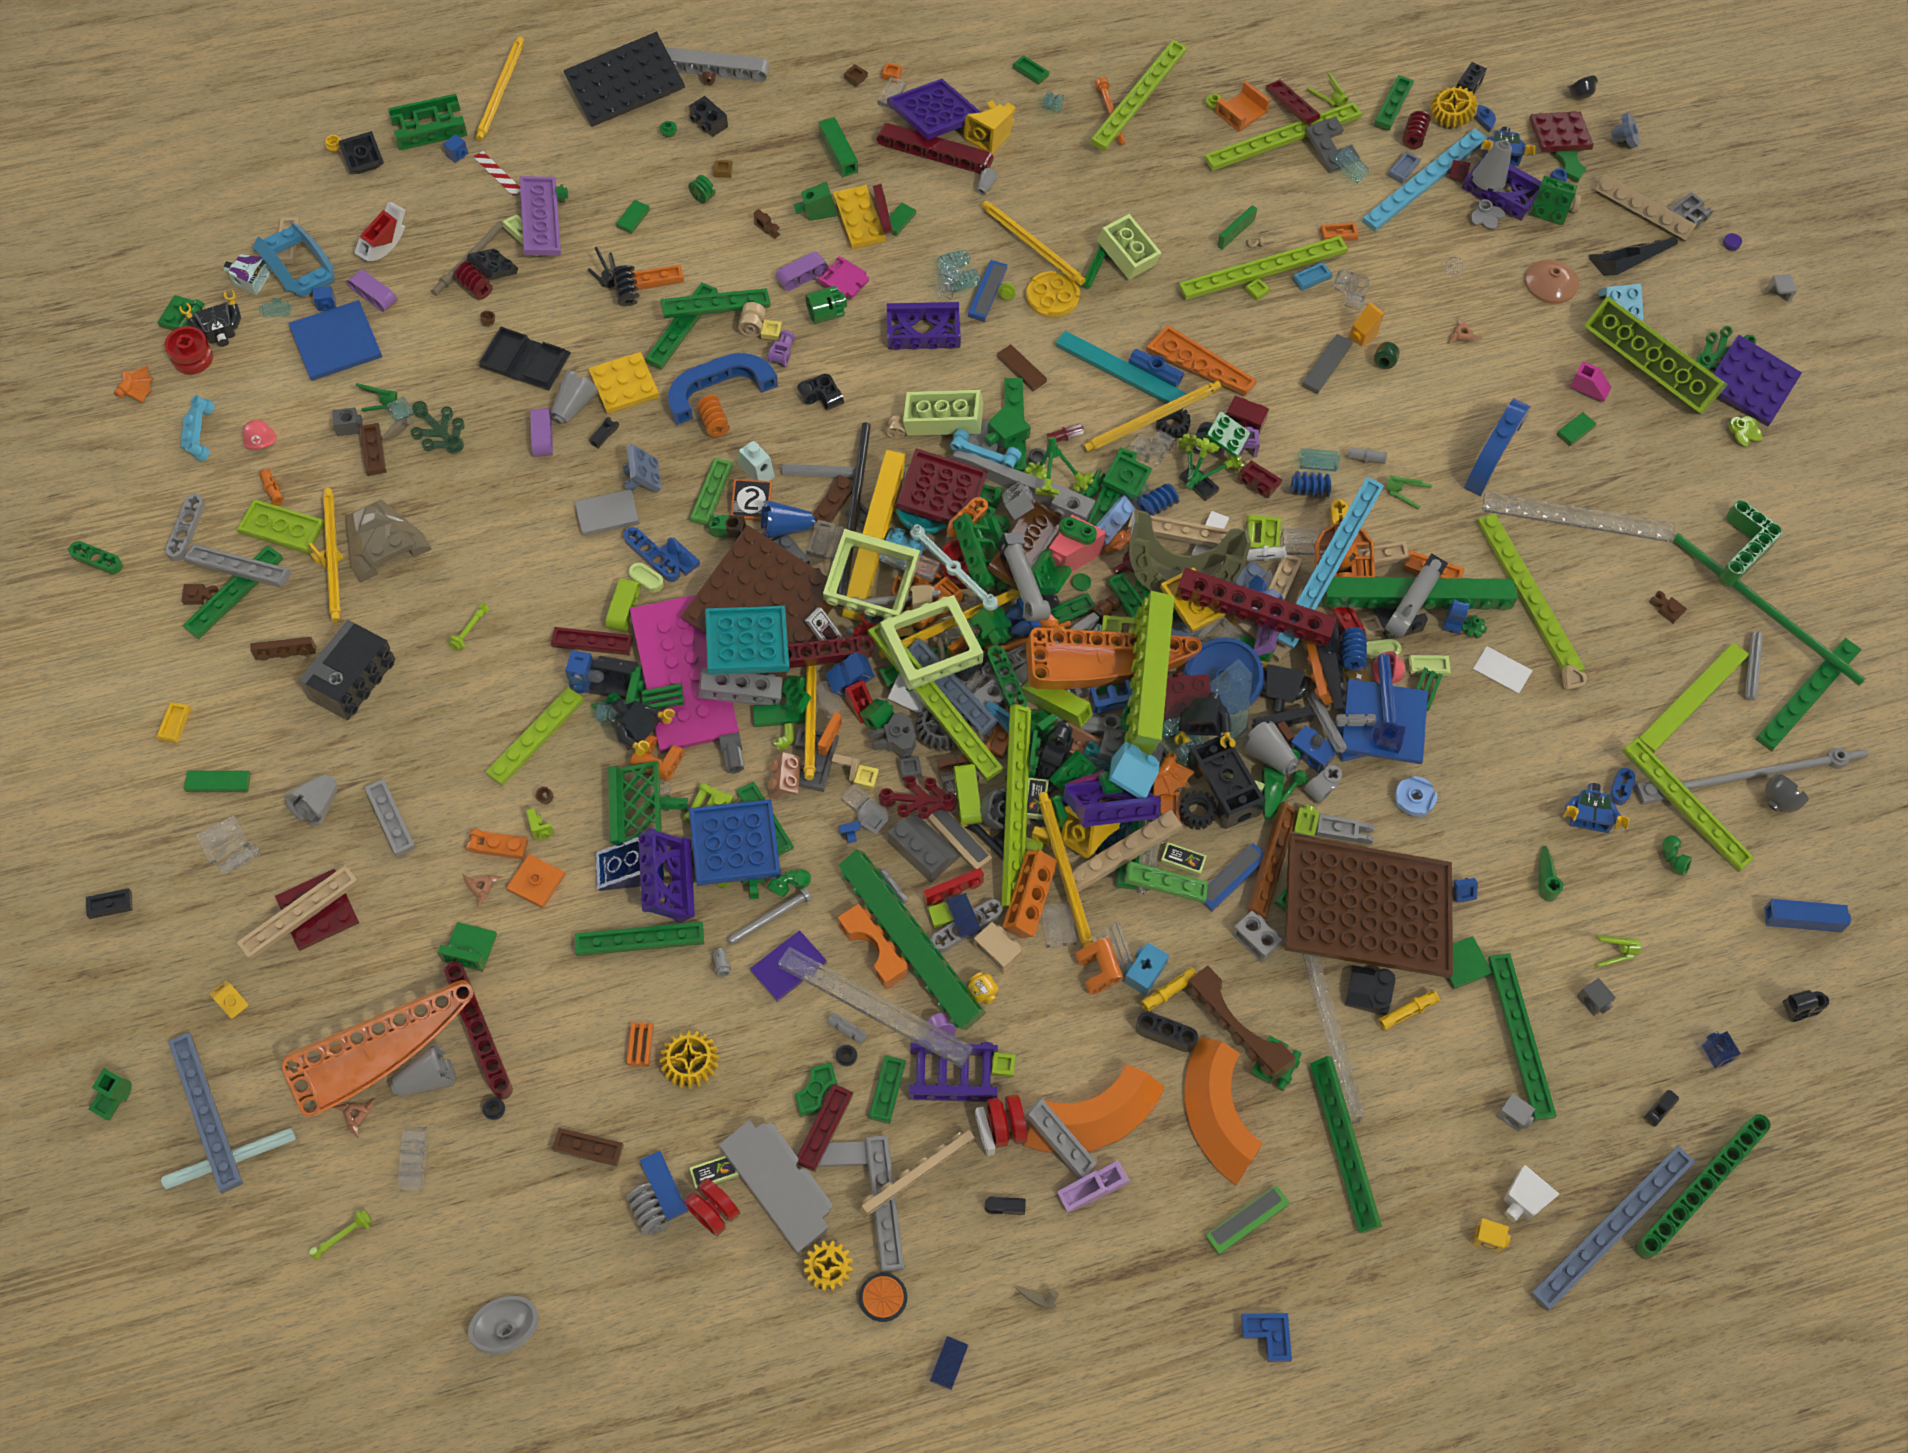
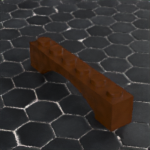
(1272, 1057)

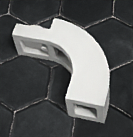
(371, 253)

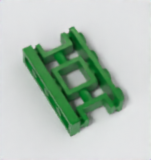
(429, 132)
(972, 539)

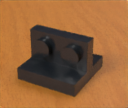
(616, 676)

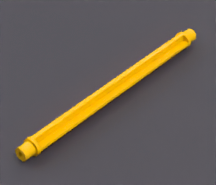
(499, 88)
(1034, 243)
(1152, 416)
(331, 554)
(944, 625)
(809, 766)
(1065, 869)

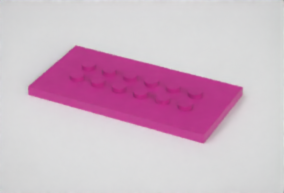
(673, 655)

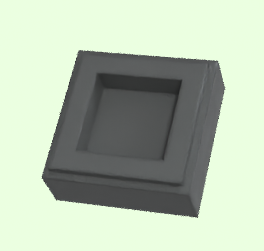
(910, 767)

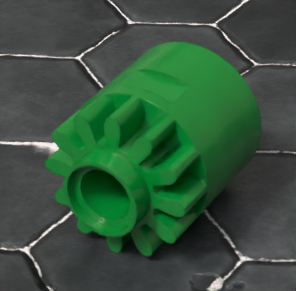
(825, 304)

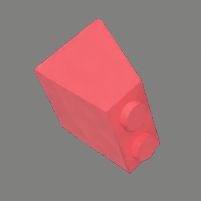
(1072, 553)

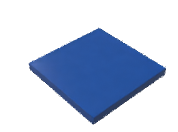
(335, 340)
(1410, 712)
(734, 842)

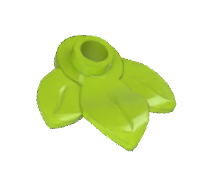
(1745, 430)

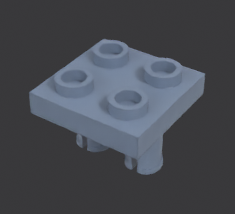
(642, 470)

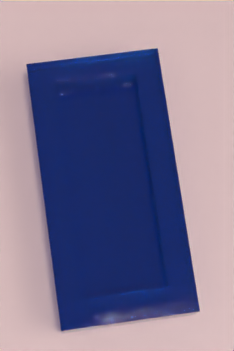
(963, 916)
(949, 1363)

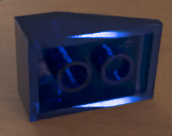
(620, 866)

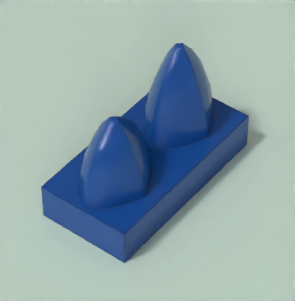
(679, 554)
(1023, 627)

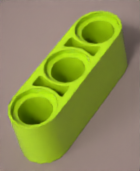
(623, 599)
(967, 794)

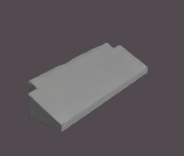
(783, 1190)

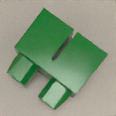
(994, 625)

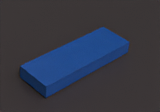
(663, 1185)

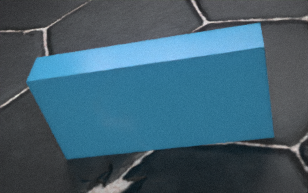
(1312, 276)

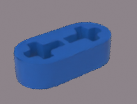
(1626, 787)

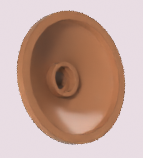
(1552, 281)

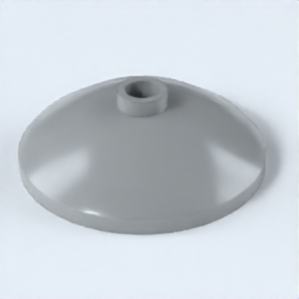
(503, 1325)

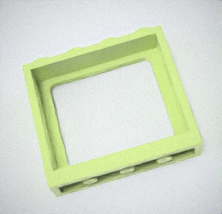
(851, 539)
(914, 677)

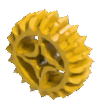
(1454, 107)
(697, 1059)

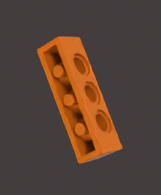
(1030, 894)

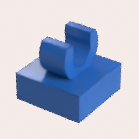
(850, 829)
(1465, 889)

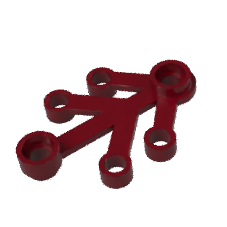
(941, 800)

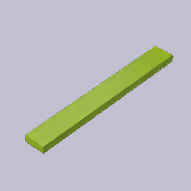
(1693, 697)
(1688, 804)

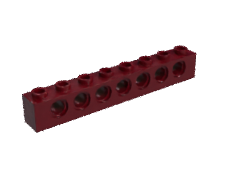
(1251, 598)

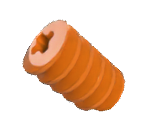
(713, 416)

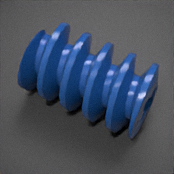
(1311, 483)
(1157, 499)
(1354, 649)

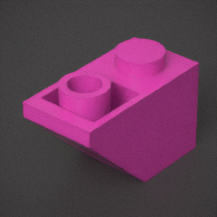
(1591, 382)

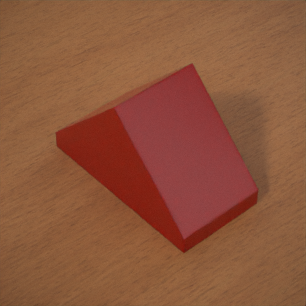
(380, 230)
(858, 698)

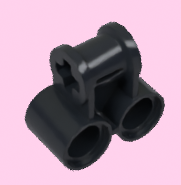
(1058, 745)

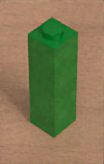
(838, 147)

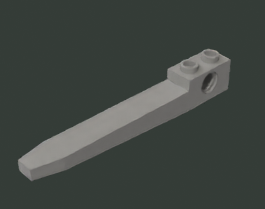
(1008, 477)
(992, 686)

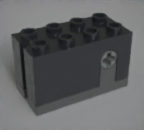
(347, 670)

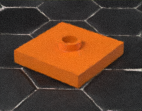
(536, 881)

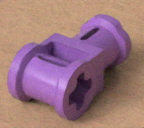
(781, 349)

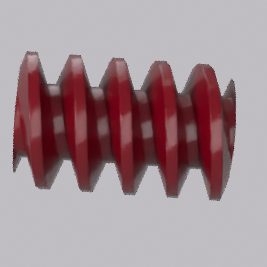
(1416, 129)
(473, 280)

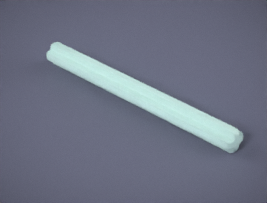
(241, 1153)

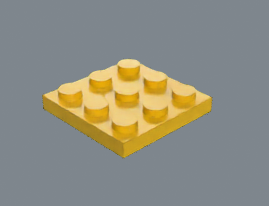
(624, 382)

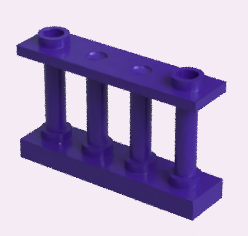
(964, 1090)

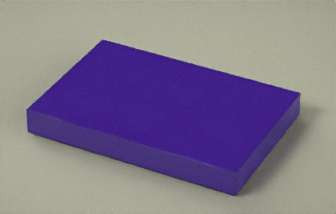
(776, 980)

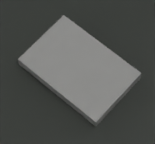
(607, 512)

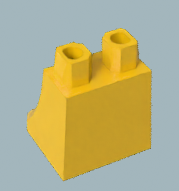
(989, 128)
(1085, 839)

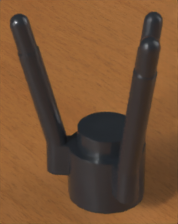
(607, 275)

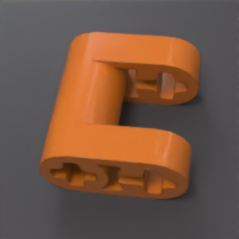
(666, 766)
(1110, 970)

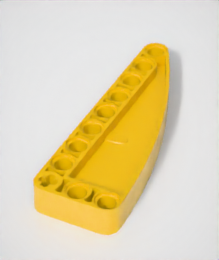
(877, 526)

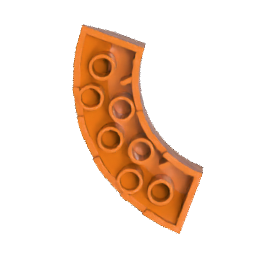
(1212, 1109)
(1106, 1116)

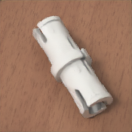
(1267, 553)

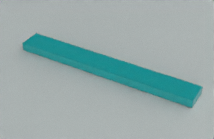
(1118, 368)

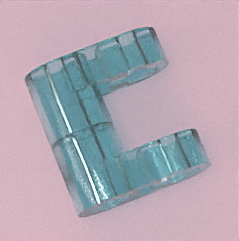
(959, 258)
(1170, 729)

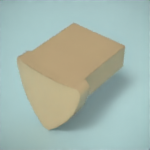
(921, 595)
(846, 761)

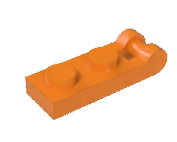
(497, 844)

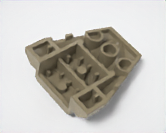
(378, 535)

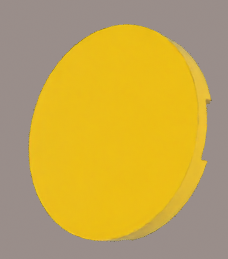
(1052, 294)

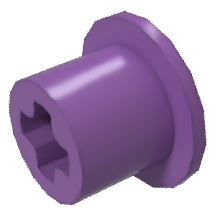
(941, 1022)

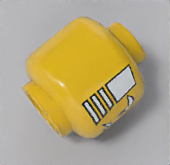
(983, 988)

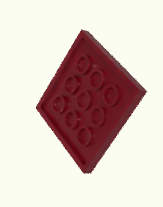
(939, 486)

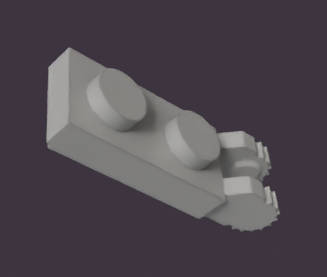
(1344, 829)

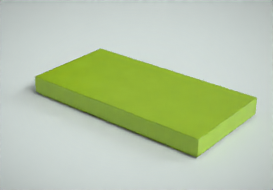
(280, 526)

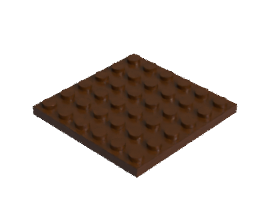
(762, 575)

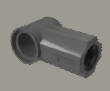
(732, 748)

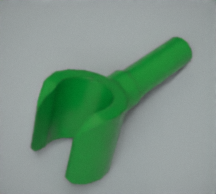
(612, 697)

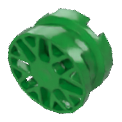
(702, 188)

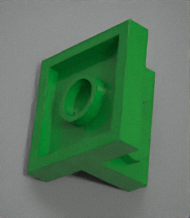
(1048, 575)

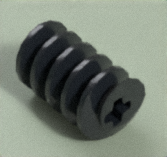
(624, 285)

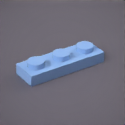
(1116, 518)

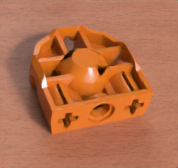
(1361, 565)
(946, 588)

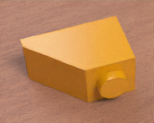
(1366, 325)

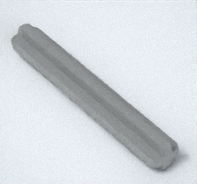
(818, 470)
(1753, 666)
(1327, 723)

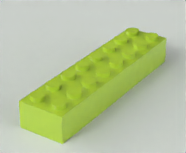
(1655, 355)
(1150, 672)

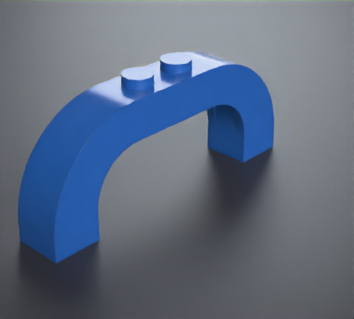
(715, 372)
(1496, 445)

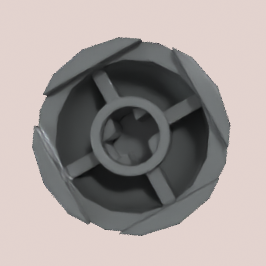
(1783, 795)
(994, 809)

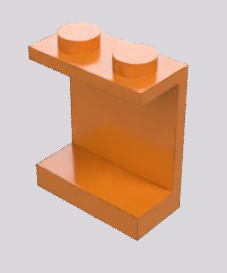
(1243, 108)

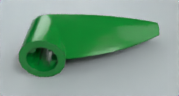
(1272, 790)
(1549, 884)

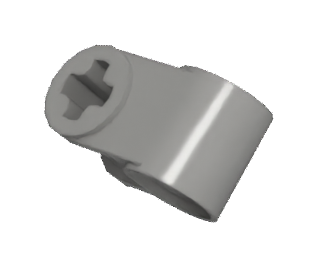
(1323, 784)

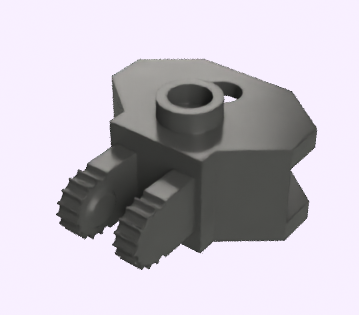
(898, 736)

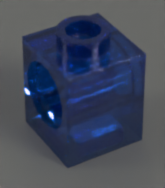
(1394, 731)
(1717, 1056)

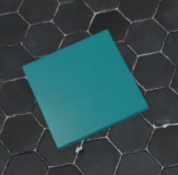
(746, 640)

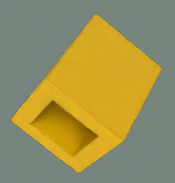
(1491, 1236)

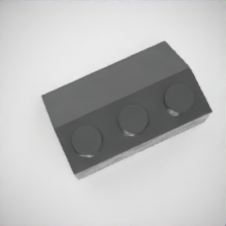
(922, 847)

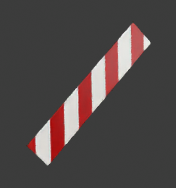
(497, 173)

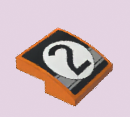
(749, 498)

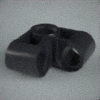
(815, 390)
(1805, 1004)

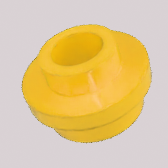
(331, 143)

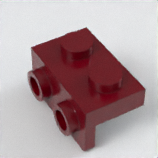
(1259, 479)

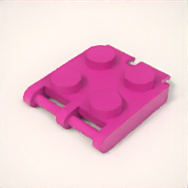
(846, 277)

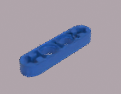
(650, 555)

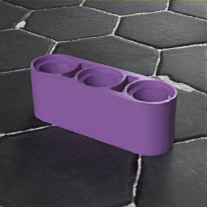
(801, 271)
(372, 290)
(541, 432)

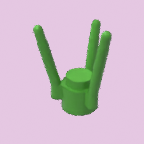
(1396, 484)

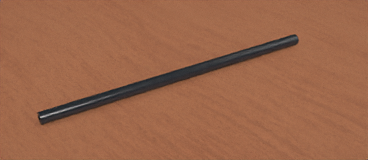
(855, 502)

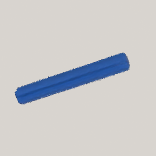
(1386, 689)

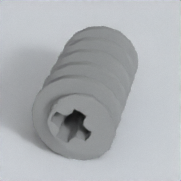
(645, 1210)

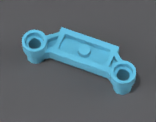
(192, 427)
(960, 444)

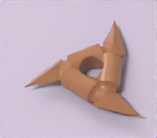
(1461, 336)
(481, 893)
(354, 1122)

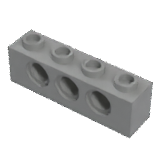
(748, 694)

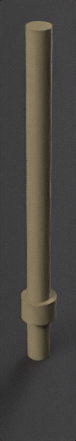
(447, 279)

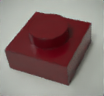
(1459, 169)

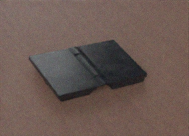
(524, 359)

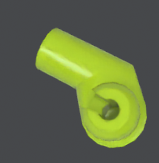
(788, 738)

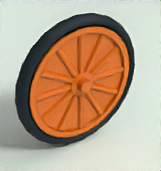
(883, 1297)

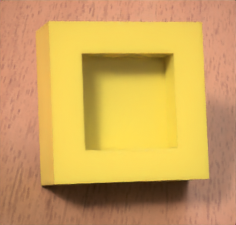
(771, 330)
(866, 777)

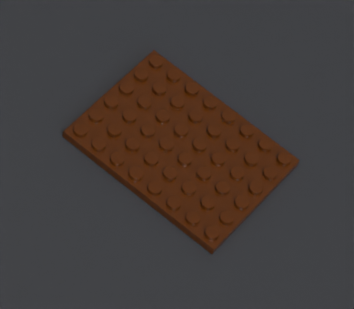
(1369, 906)

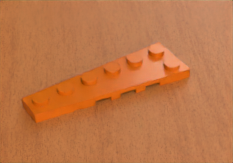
(1195, 358)

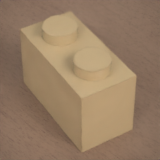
(998, 947)

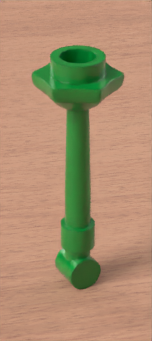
(1299, 778)

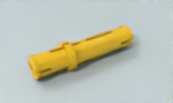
(1162, 994)
(1416, 1006)

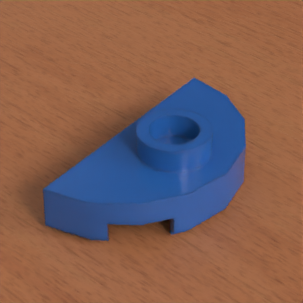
(1485, 117)

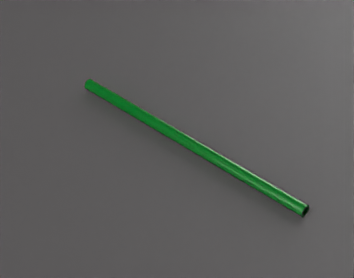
(1772, 612)

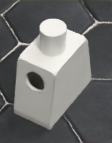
(1527, 1195)

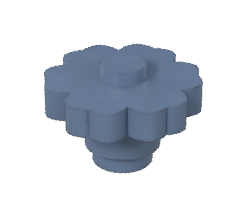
(1627, 131)

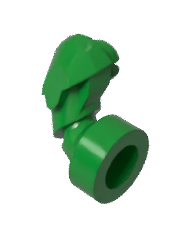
(1671, 846)
(798, 878)

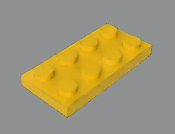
(859, 217)

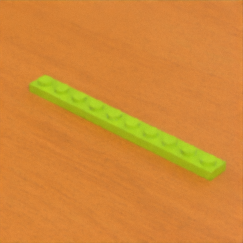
(1138, 95)
(1276, 138)
(1262, 267)
(1529, 592)
(947, 716)
(1016, 798)

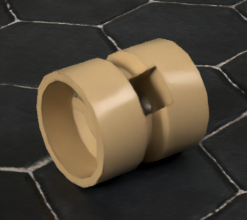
(751, 319)

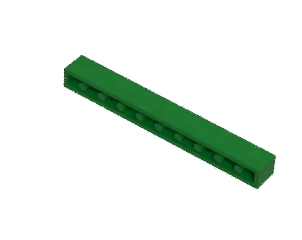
(1389, 592)
(911, 939)

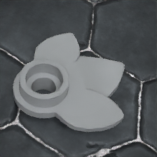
(1487, 214)

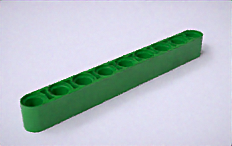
(1696, 1192)

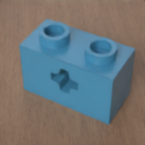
(1141, 979)

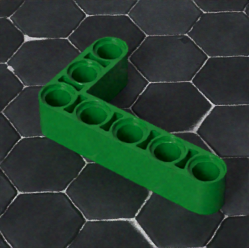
(1763, 534)

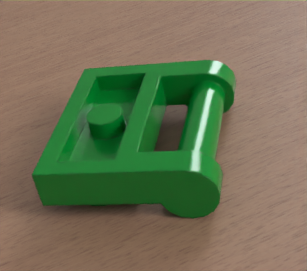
(172, 317)

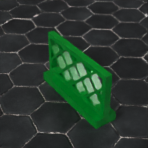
(618, 801)

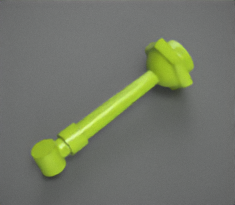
(457, 642)
(362, 1219)

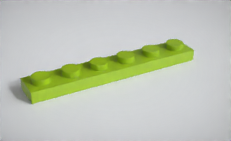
(535, 736)

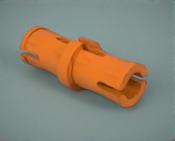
(271, 487)

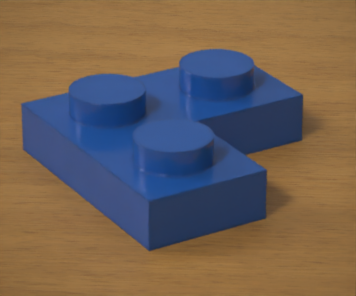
(1273, 1328)

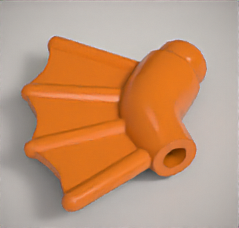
(135, 384)
(1120, 540)
(1170, 776)

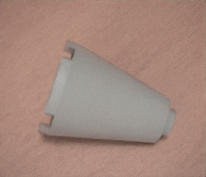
(1494, 167)
(572, 396)
(1271, 748)
(424, 1074)

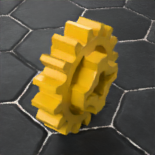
(819, 1264)

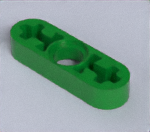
(90, 551)

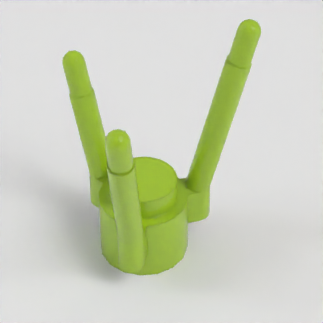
(1338, 96)
(1628, 946)

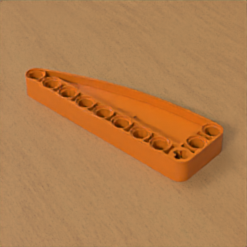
(1091, 665)
(363, 1063)

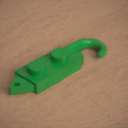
(636, 686)

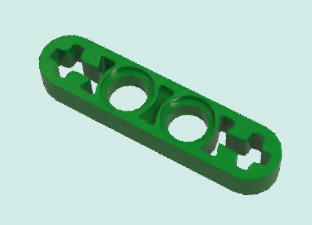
(1009, 679)

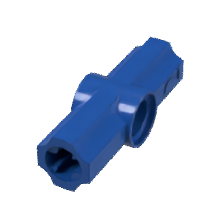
(1157, 367)

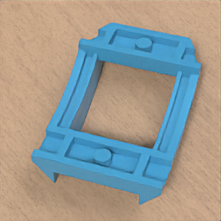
(287, 238)

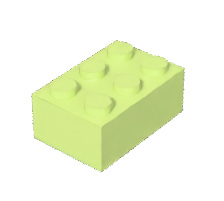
(1129, 246)

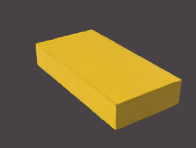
(173, 722)

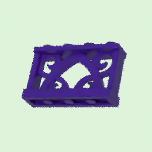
(1521, 185)
(923, 311)
(1085, 803)
(679, 863)

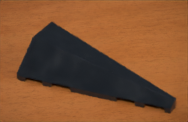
(1624, 258)
(1332, 666)

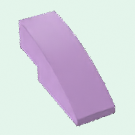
(1094, 1186)

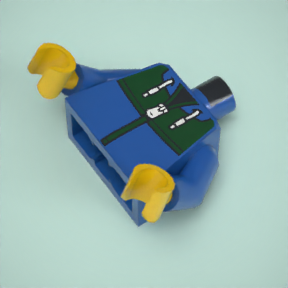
(1518, 146)
(1594, 811)

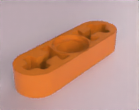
(969, 509)

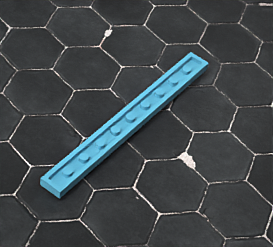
(1423, 180)
(1336, 551)

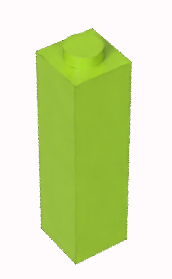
(1060, 703)

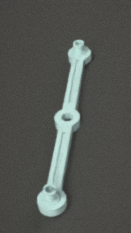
(989, 601)

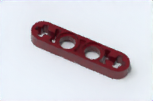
(882, 209)

